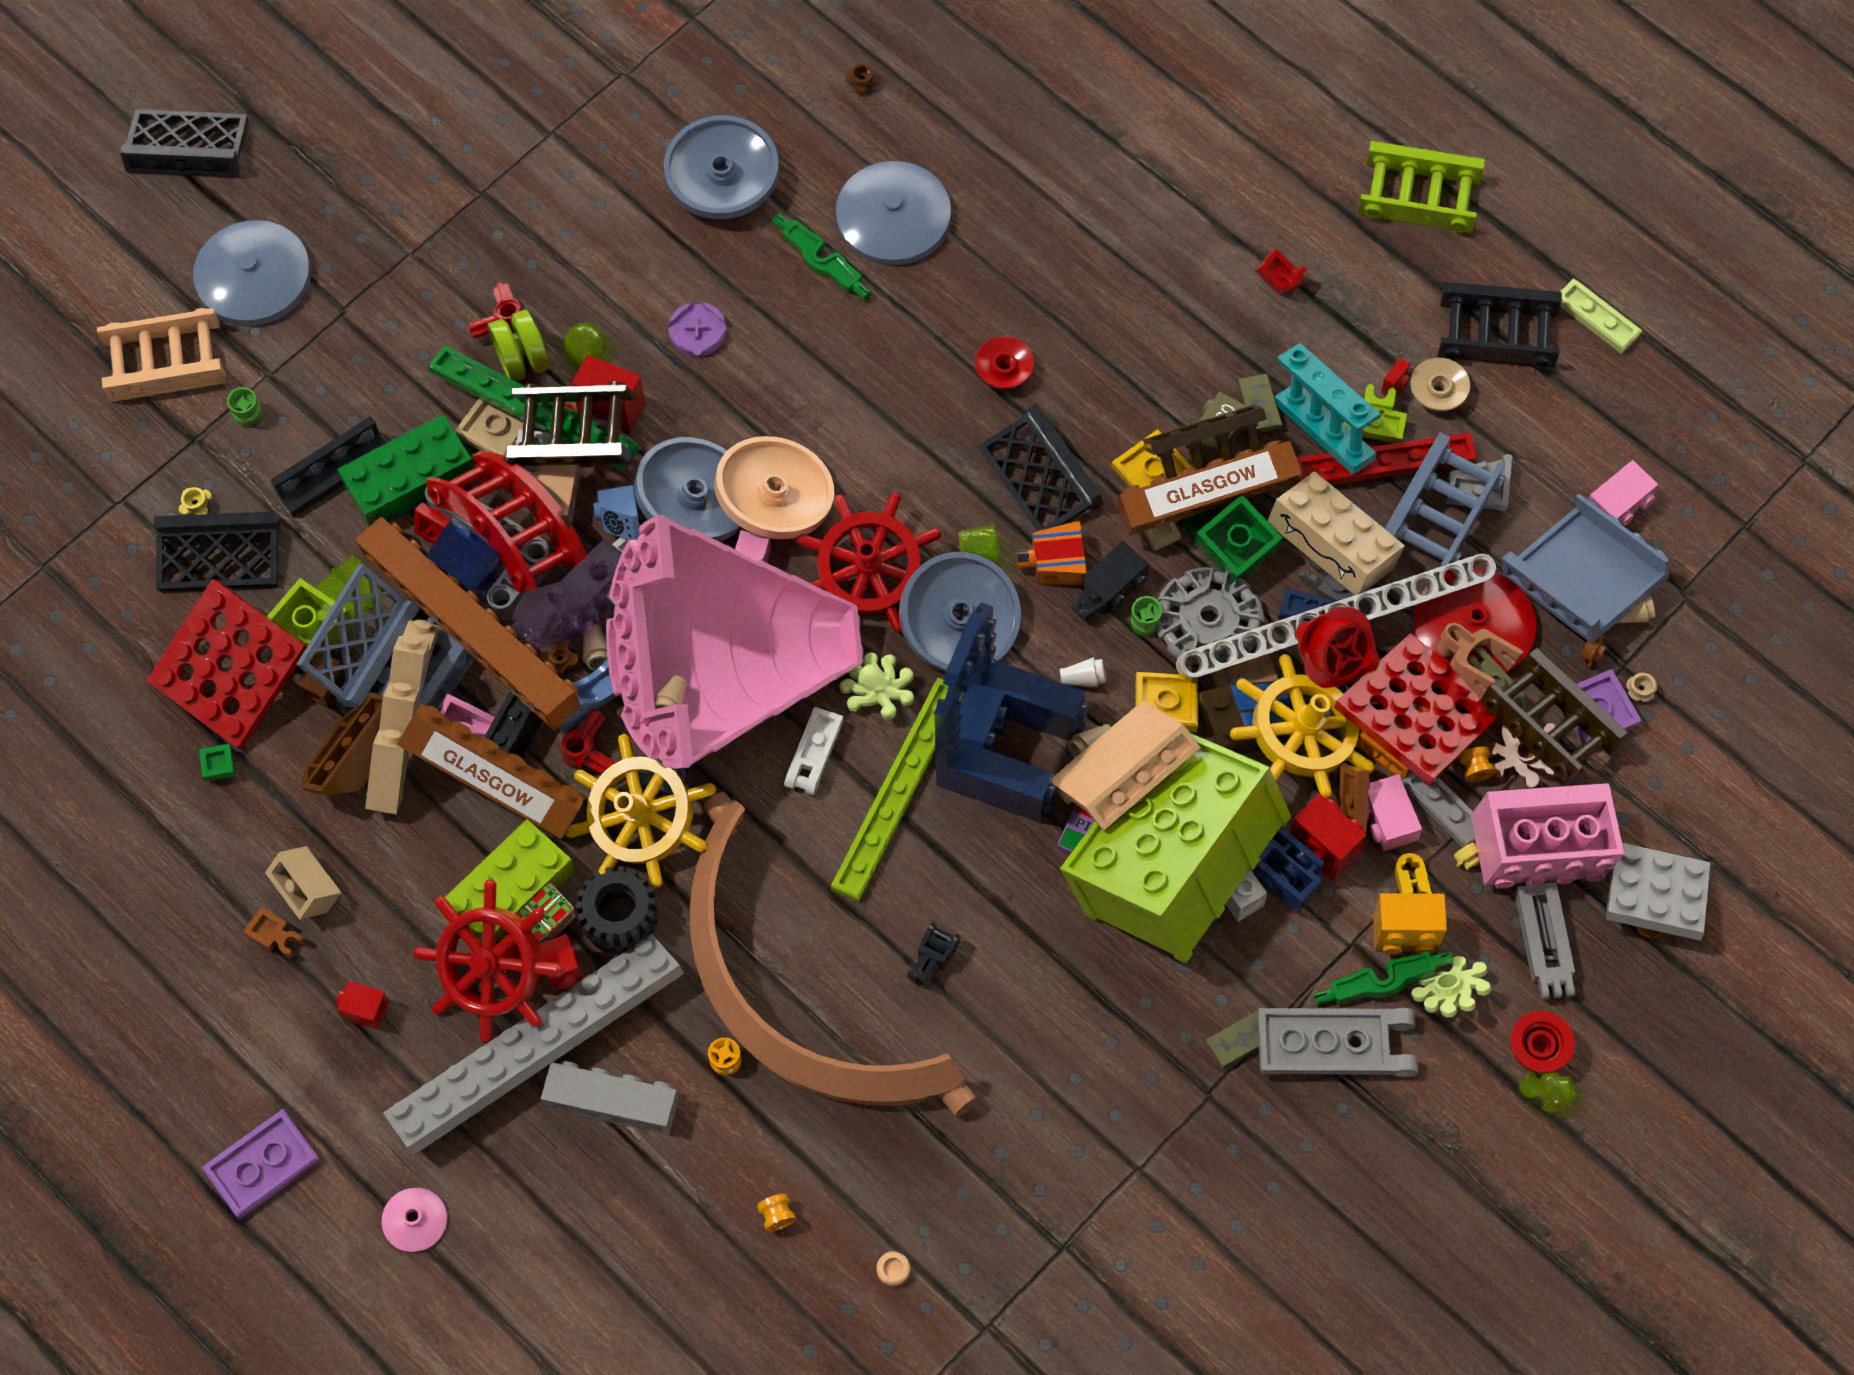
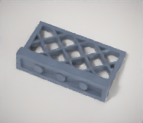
(375, 654)

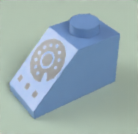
(618, 512)

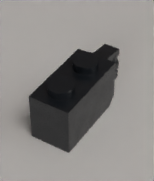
(1111, 581)

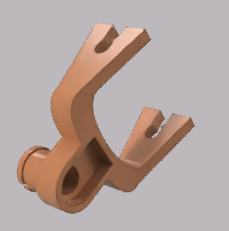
(1461, 642)

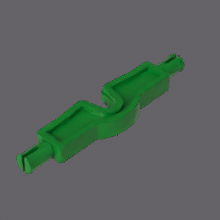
(832, 266)
(1400, 973)

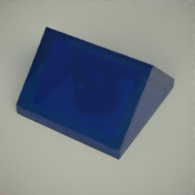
(465, 556)

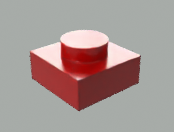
(1397, 377)

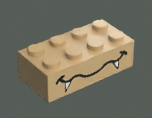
(1335, 534)

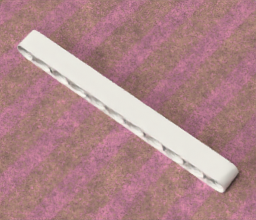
(1379, 606)

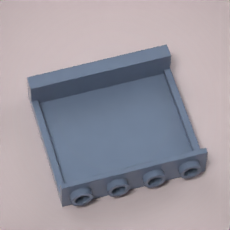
(1588, 570)

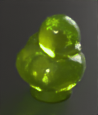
(1554, 1089)

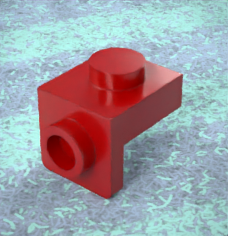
(1280, 272)

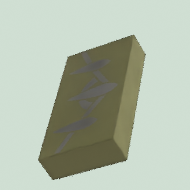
(1259, 392)
(1235, 1041)

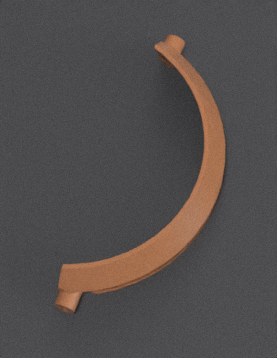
(799, 1066)

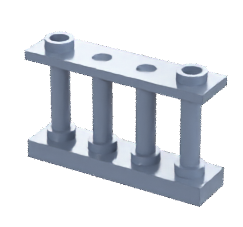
(1427, 479)

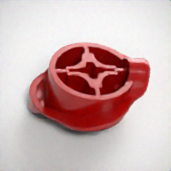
(1340, 628)

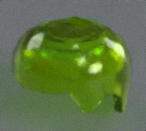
(585, 340)

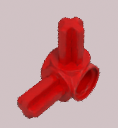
(504, 309)
(584, 738)

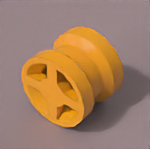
(1477, 764)
(724, 1049)
(776, 1212)

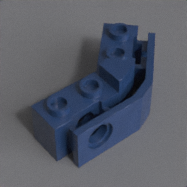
(1289, 870)

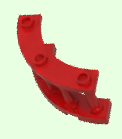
(529, 494)

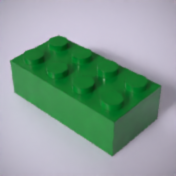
(395, 475)

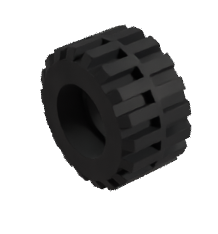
(613, 886)

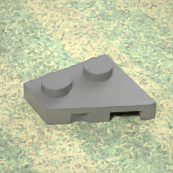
(1474, 487)

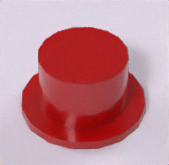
(1542, 1042)

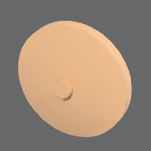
(774, 487)

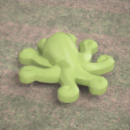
(877, 685)
(1453, 988)

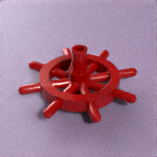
(868, 560)
(488, 961)

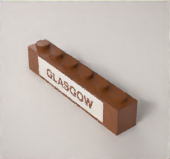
(1208, 487)
(491, 770)

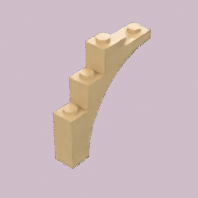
(399, 704)

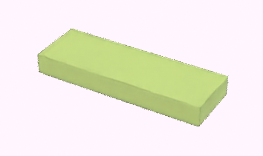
(1599, 316)

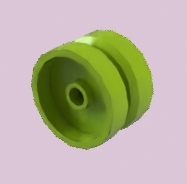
(520, 346)

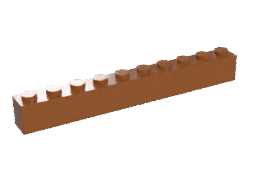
(468, 623)

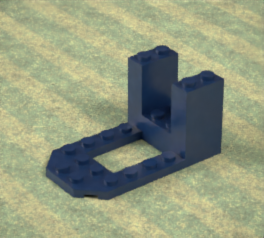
(993, 696)

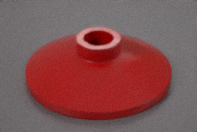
(1008, 352)

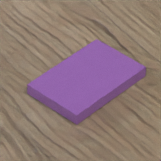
(261, 1164)

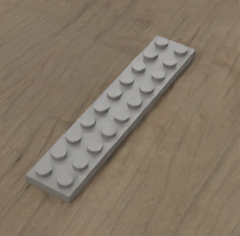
(526, 1049)

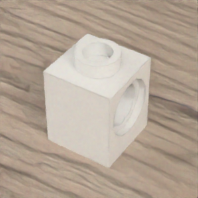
(1247, 897)

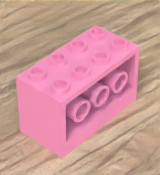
(1547, 835)

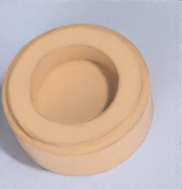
(893, 1269)

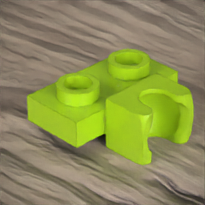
(1390, 424)

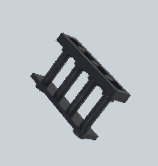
(1500, 299)

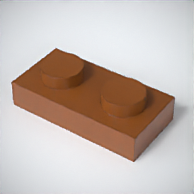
(1354, 794)

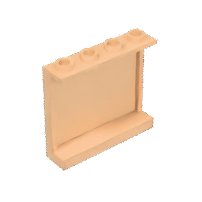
(1125, 763)

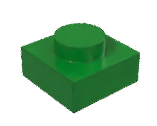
(217, 762)

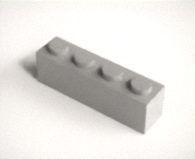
(610, 1098)

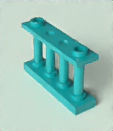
(1316, 419)

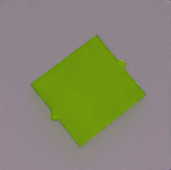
(336, 581)

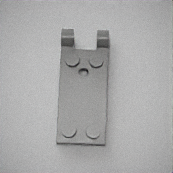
(1319, 1041)

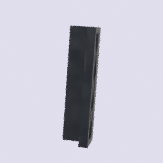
(313, 484)
(514, 726)

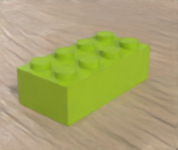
(521, 870)

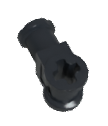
(934, 953)

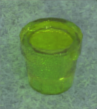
(981, 541)

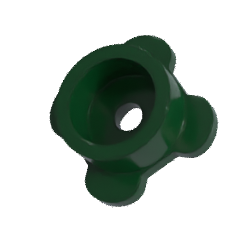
(1188, 523)

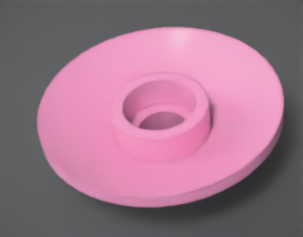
(421, 1233)

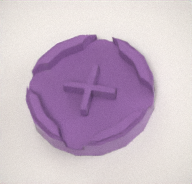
(697, 329)

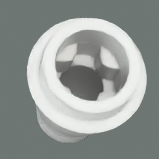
(1086, 673)

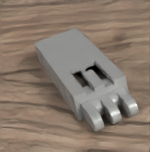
(1542, 931)

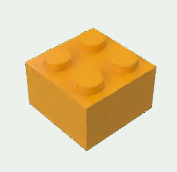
(1409, 923)

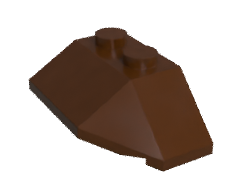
(346, 754)

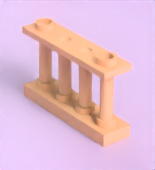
(167, 379)

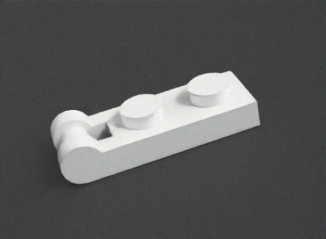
(814, 750)

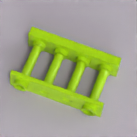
(1427, 163)

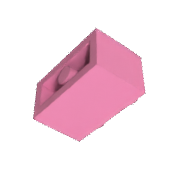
(1626, 493)
(1392, 814)

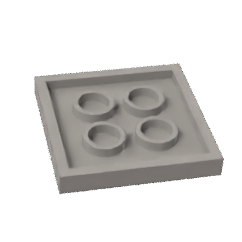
(1659, 892)

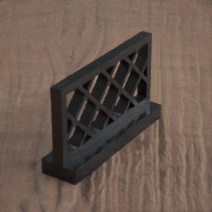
(184, 158)
(1058, 453)
(220, 526)

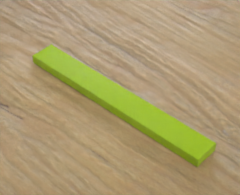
(891, 801)

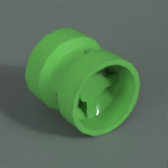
(239, 401)
(1147, 609)

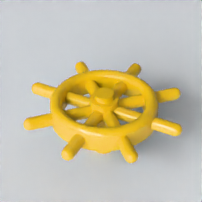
(1303, 725)
(639, 811)

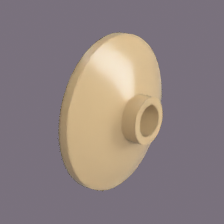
(1442, 374)

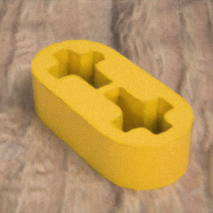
(1420, 876)

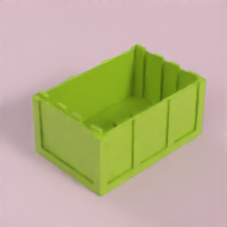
(1179, 849)

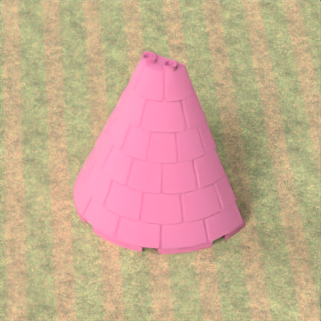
(728, 627)

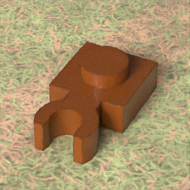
(270, 930)

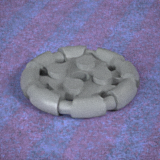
(1192, 604)

